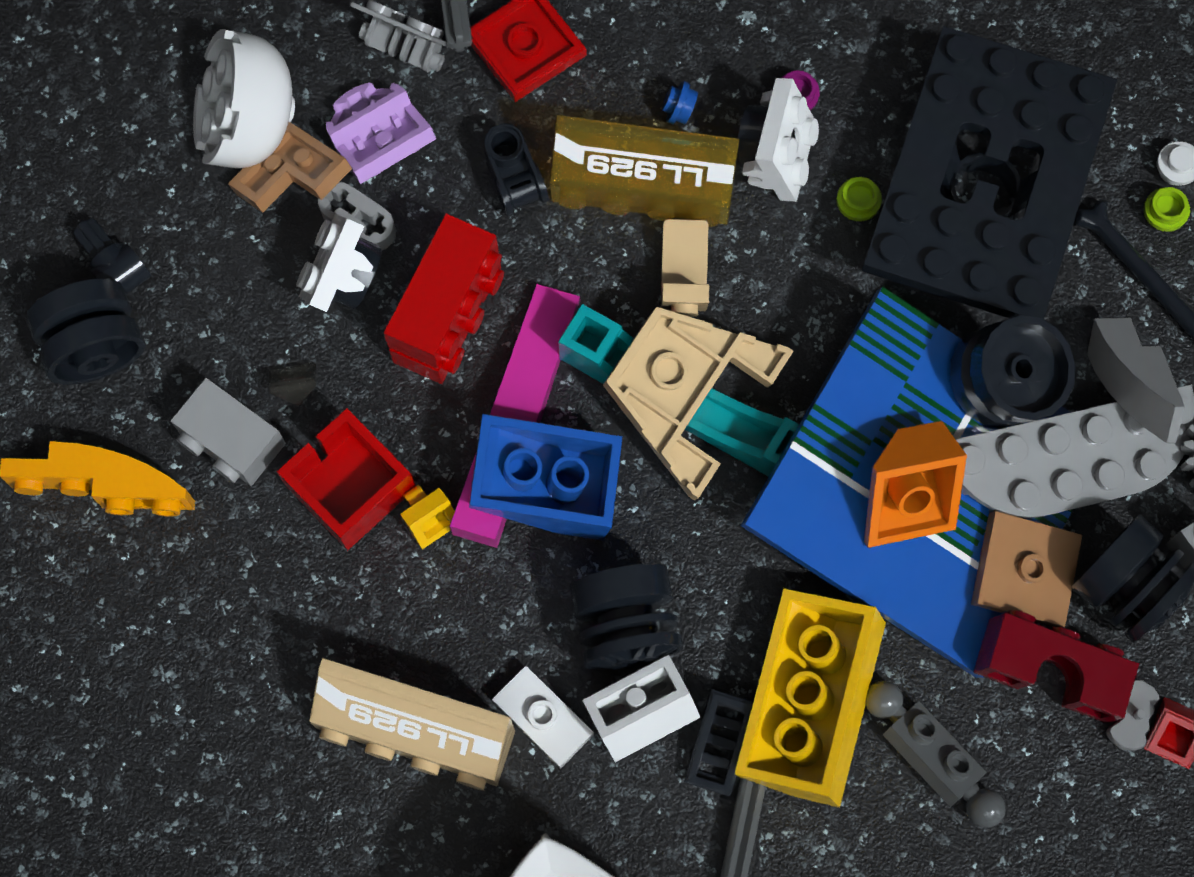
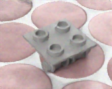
(388, 32)

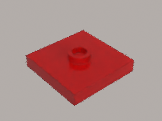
(526, 45)

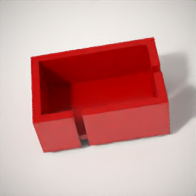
(445, 299)

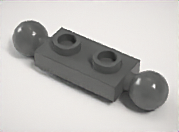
(935, 754)

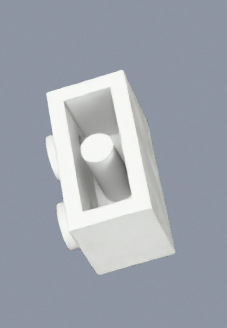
(641, 708)

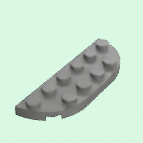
(1069, 460)

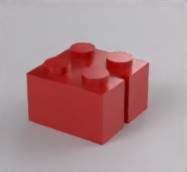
(354, 482)

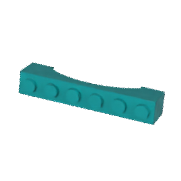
(752, 436)

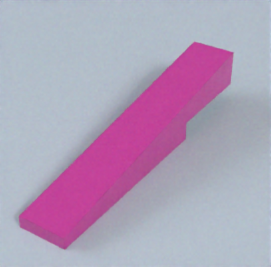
(521, 393)

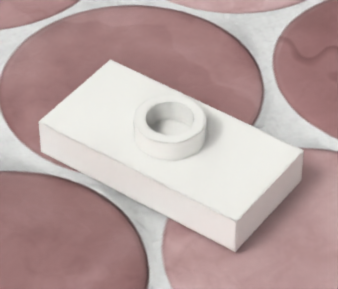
(543, 717)

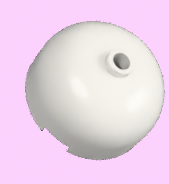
(242, 101)

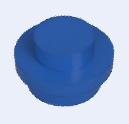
(679, 103)

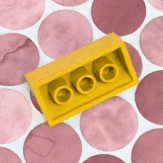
(811, 696)

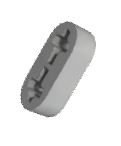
(362, 208)

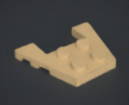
(669, 376)

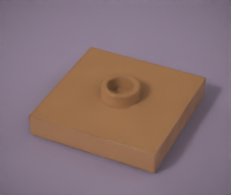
(1026, 568)

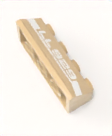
(411, 724)

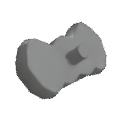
(1130, 731)

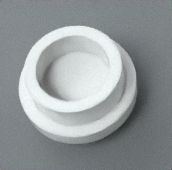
(1176, 163)

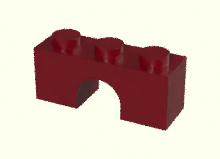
(1095, 677)

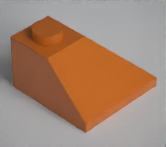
(915, 485)

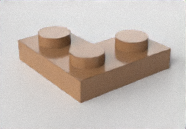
(295, 159)

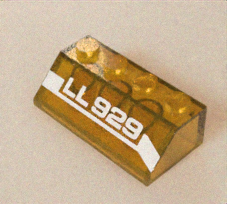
(642, 170)

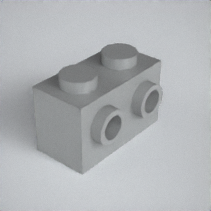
(227, 433)

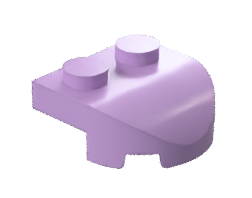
(376, 128)

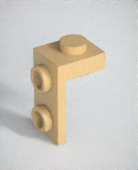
(685, 266)

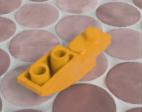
(115, 479)

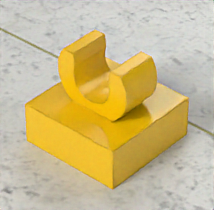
(428, 515)

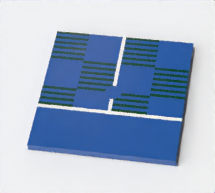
(819, 491)

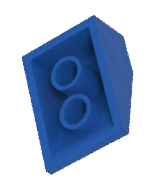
(546, 476)

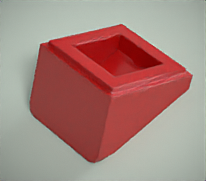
(1173, 733)

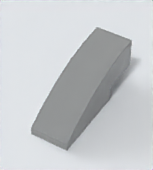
(1136, 376)

